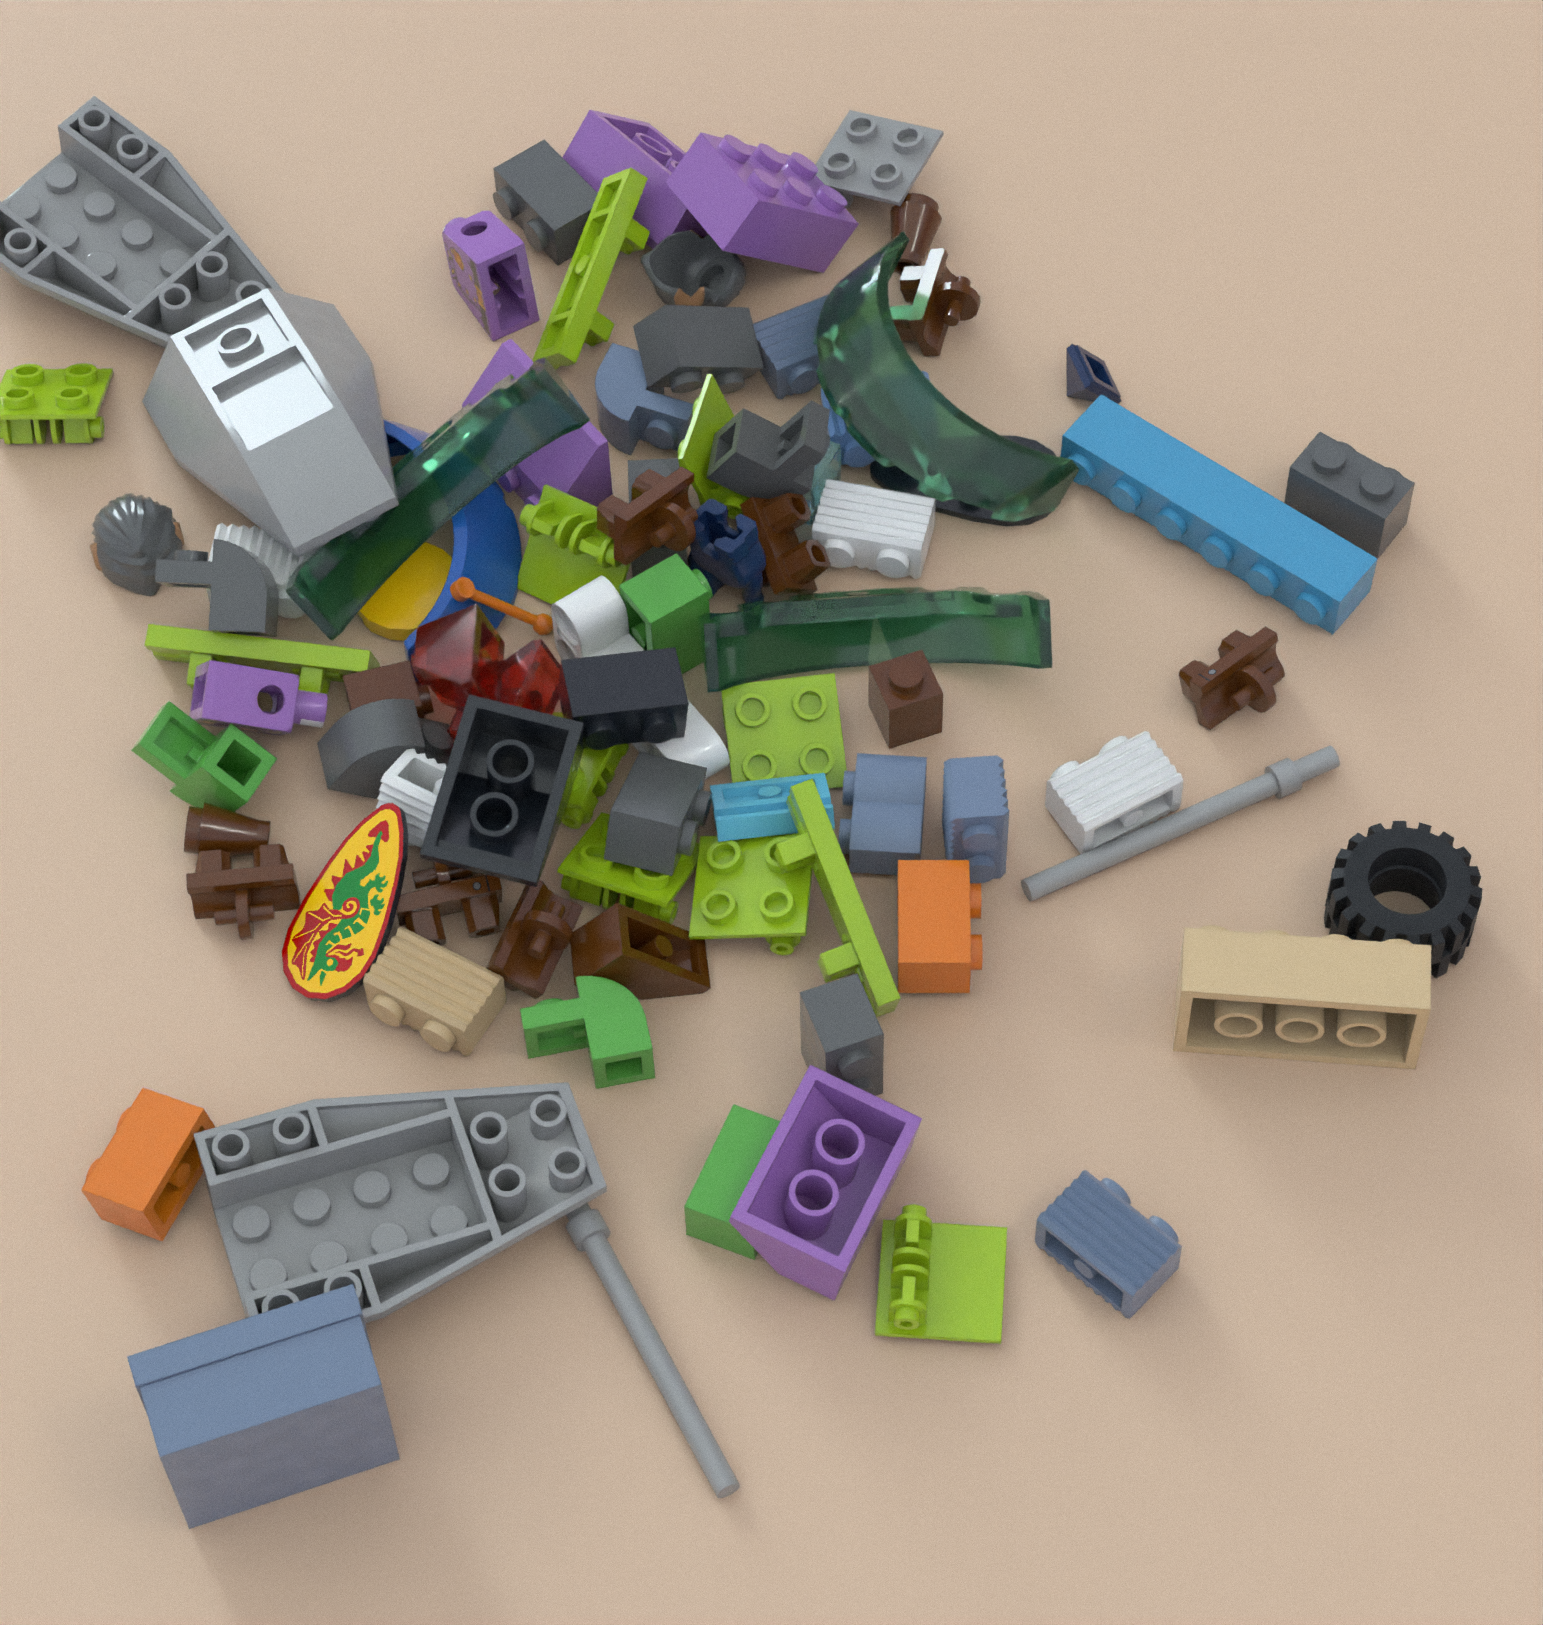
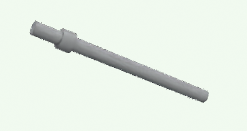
(1279, 780)
(591, 1235)

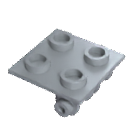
(876, 157)

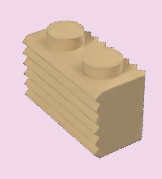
(433, 992)

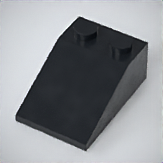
(504, 790)

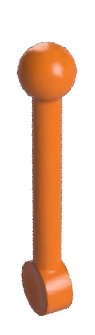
(464, 589)

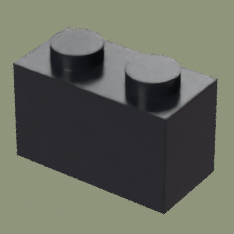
(625, 697)

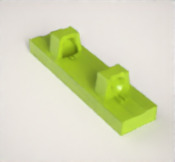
(606, 232)
(313, 663)
(820, 848)

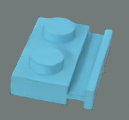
(760, 806)

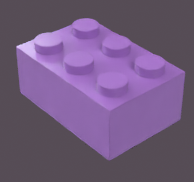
(762, 202)

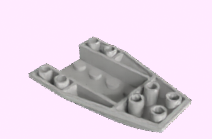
(125, 232)
(278, 417)
(391, 1189)

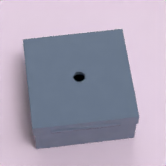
(266, 1406)

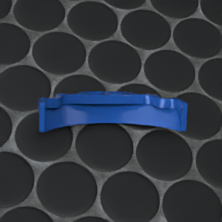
(484, 543)

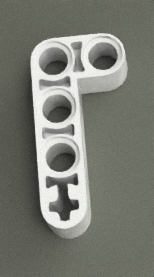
(596, 624)

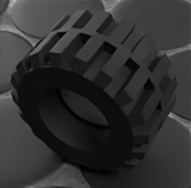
(1412, 864)

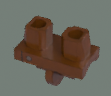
(937, 301)
(654, 517)
(789, 564)
(1239, 678)
(243, 893)
(474, 896)
(534, 940)

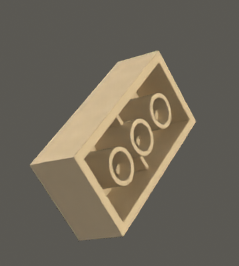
(1302, 997)

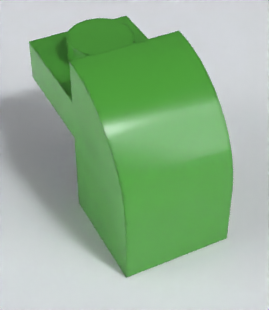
(202, 765)
(603, 1020)

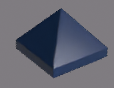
(1088, 376)

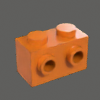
(935, 926)
(148, 1165)

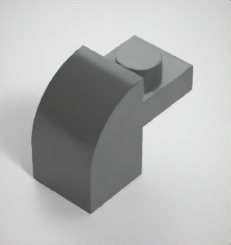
(768, 459)
(241, 586)
(370, 741)

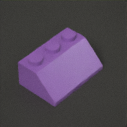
(616, 143)
(572, 463)
(823, 1180)

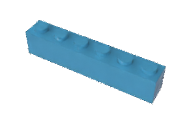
(1218, 514)

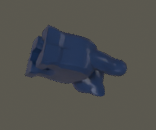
(728, 554)

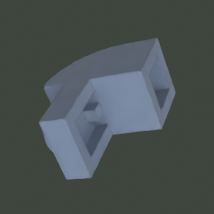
(632, 409)

